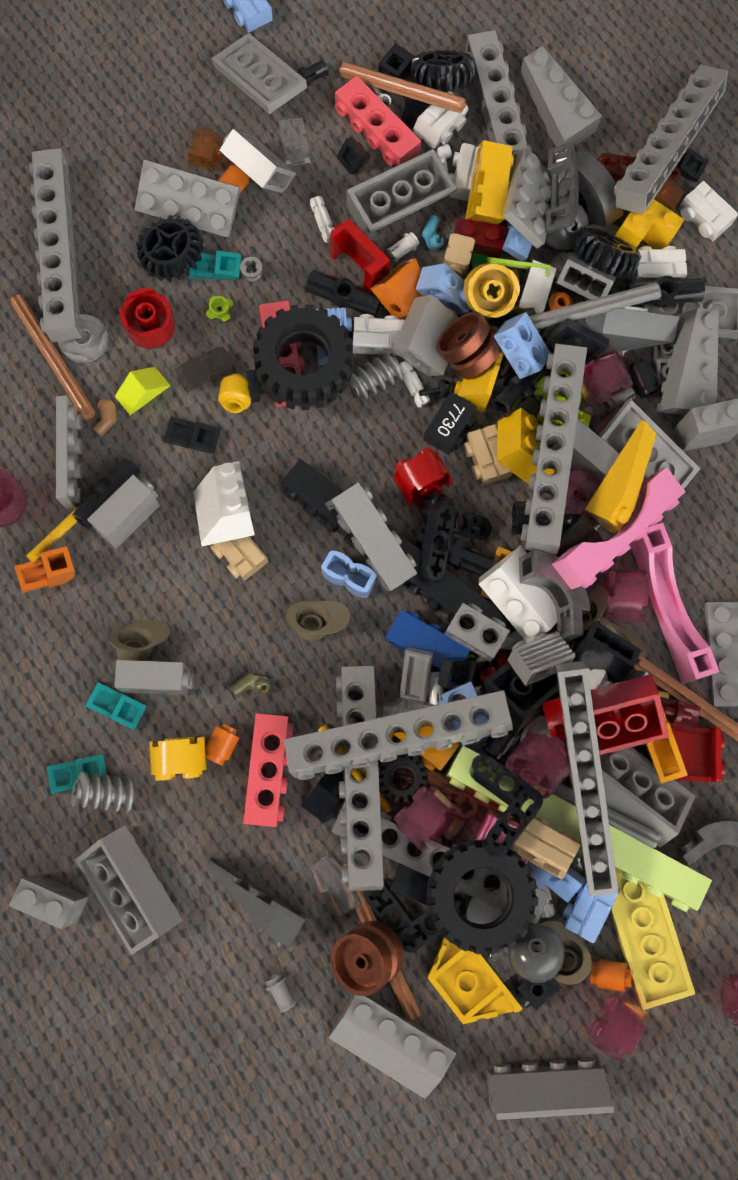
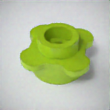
(216, 302)

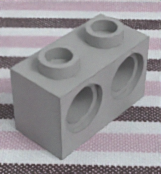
(473, 638)

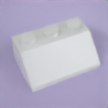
(223, 505)
(524, 605)

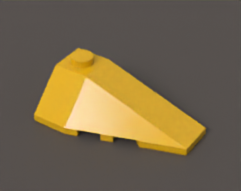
(479, 388)
(620, 488)

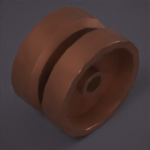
(468, 345)
(367, 958)

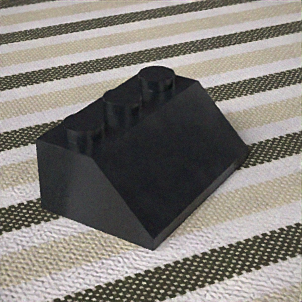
(522, 700)

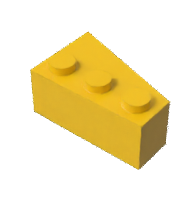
(490, 182)

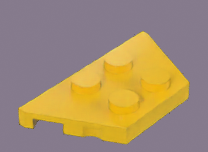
(469, 985)

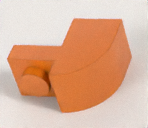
(49, 571)

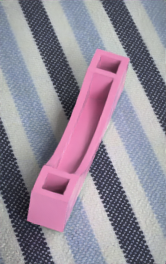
(585, 560)
(688, 649)

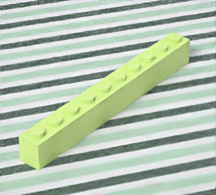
(630, 855)

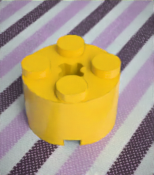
(503, 296)
(177, 757)

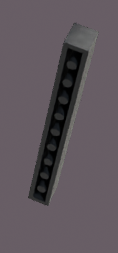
(445, 594)

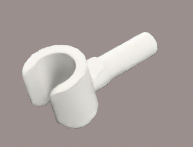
(384, 97)
(444, 153)

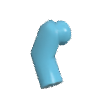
(429, 233)

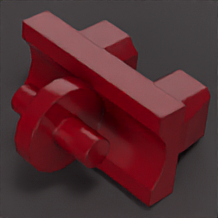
(681, 714)

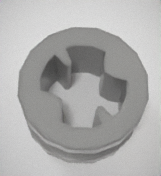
(253, 276)

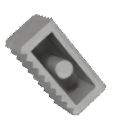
(539, 657)

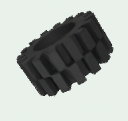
(389, 769)

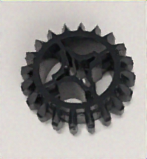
(443, 70)
(179, 236)
(607, 252)

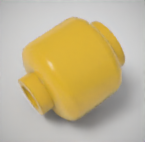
(234, 393)

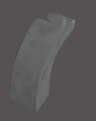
(597, 190)
(538, 571)
(707, 837)

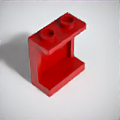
(351, 240)
(701, 754)

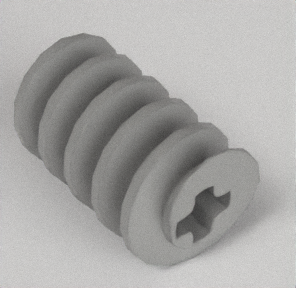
(375, 374)
(103, 790)

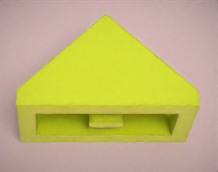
(141, 388)

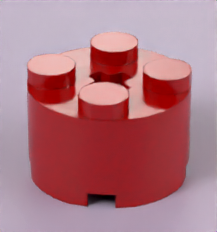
(147, 318)
(421, 476)

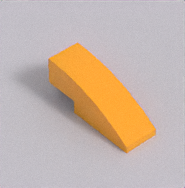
(666, 757)

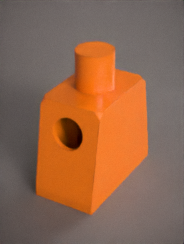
(398, 288)

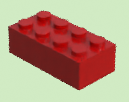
(623, 715)

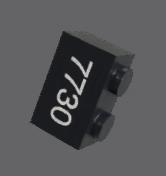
(449, 424)

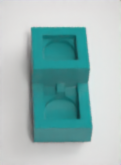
(222, 266)
(116, 706)
(63, 776)

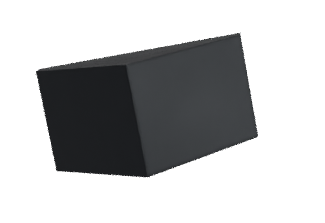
(324, 796)

